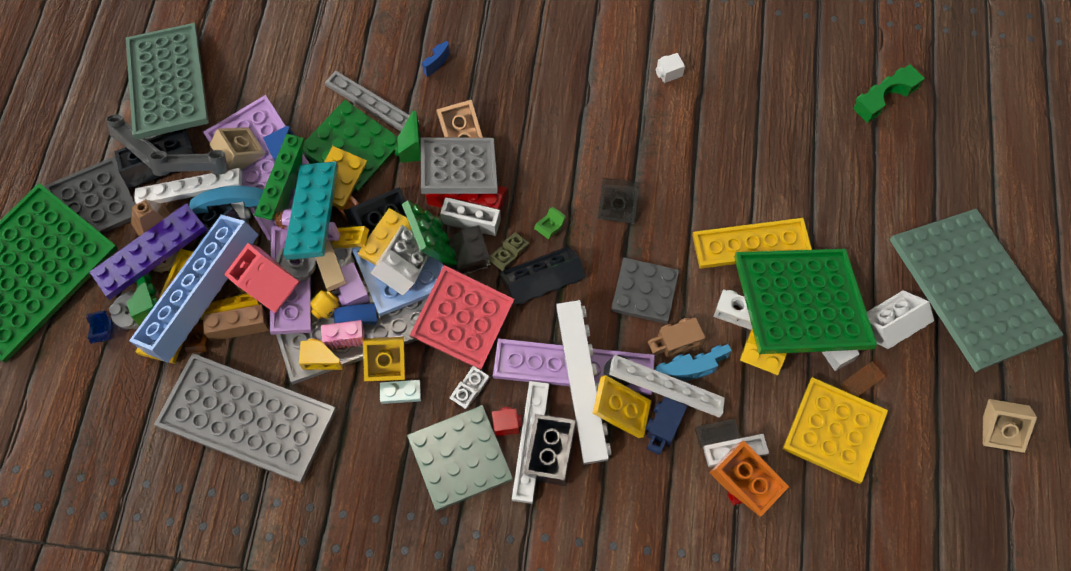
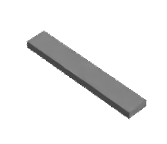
(367, 100)

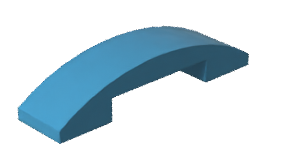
(225, 195)

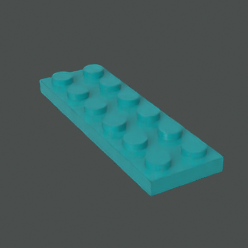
(311, 211)

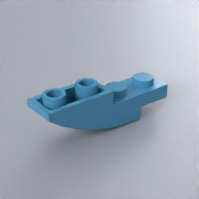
(686, 368)

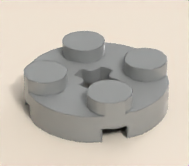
(301, 271)
(119, 312)

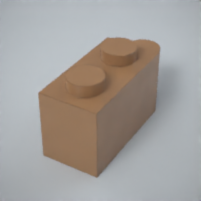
(678, 337)

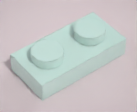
(400, 391)

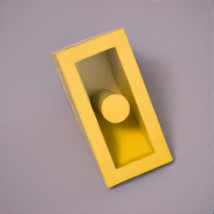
(317, 356)

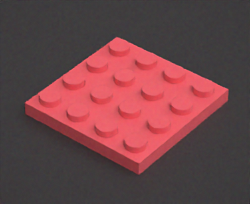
(462, 317)

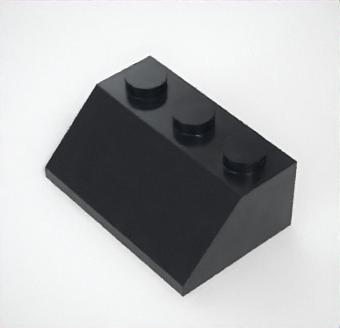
(372, 210)
(550, 449)

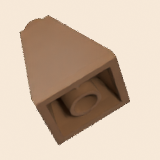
(147, 215)

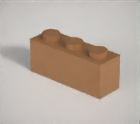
(235, 323)

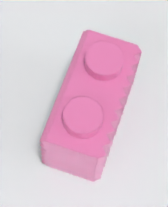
(343, 334)

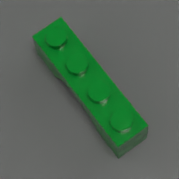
(903, 82)
(143, 299)

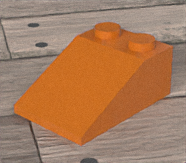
(749, 478)

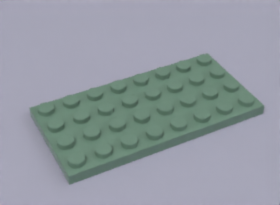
(165, 81)

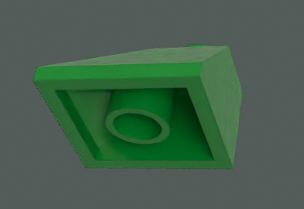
(409, 141)

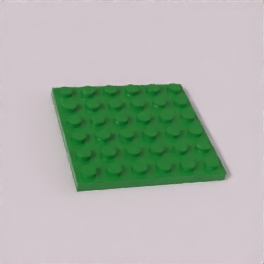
(804, 301)

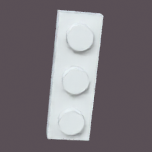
(717, 451)

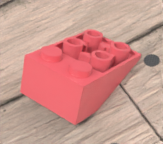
(261, 277)

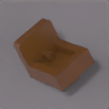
(196, 339)

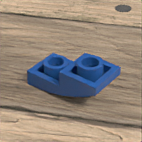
(440, 55)
(362, 312)

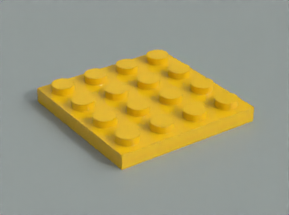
(835, 430)

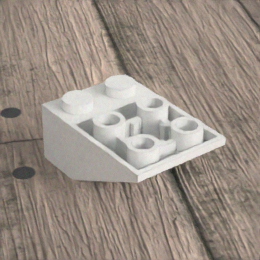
(400, 262)

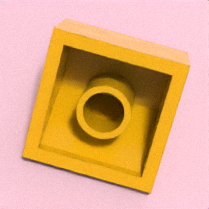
(768, 362)

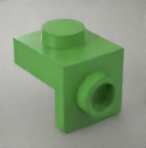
(551, 223)

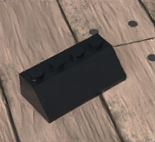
(136, 172)
(542, 275)

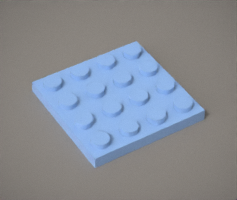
(388, 299)

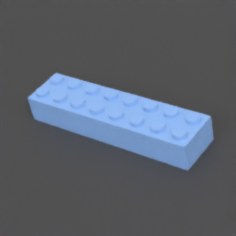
(192, 289)

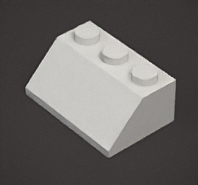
(899, 318)

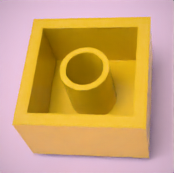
(384, 359)

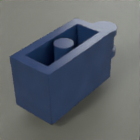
(665, 423)

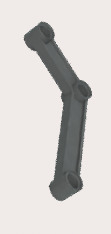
(159, 160)

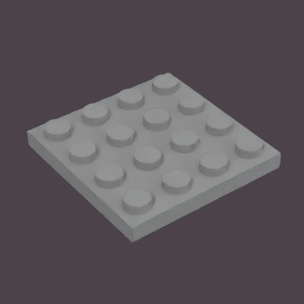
(458, 166)

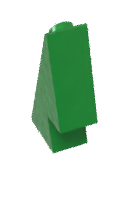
(281, 179)

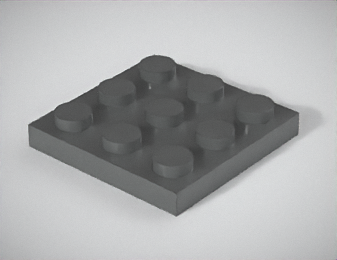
(645, 290)

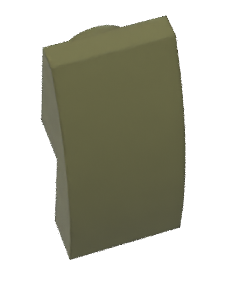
(509, 252)

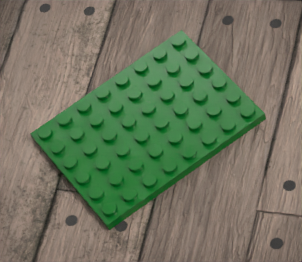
(42, 264)

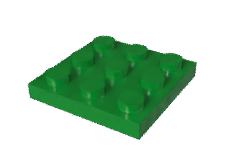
(429, 234)

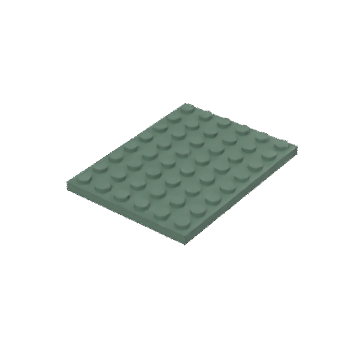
(976, 289)

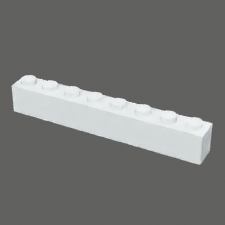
(582, 383)

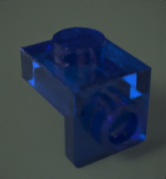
(100, 327)

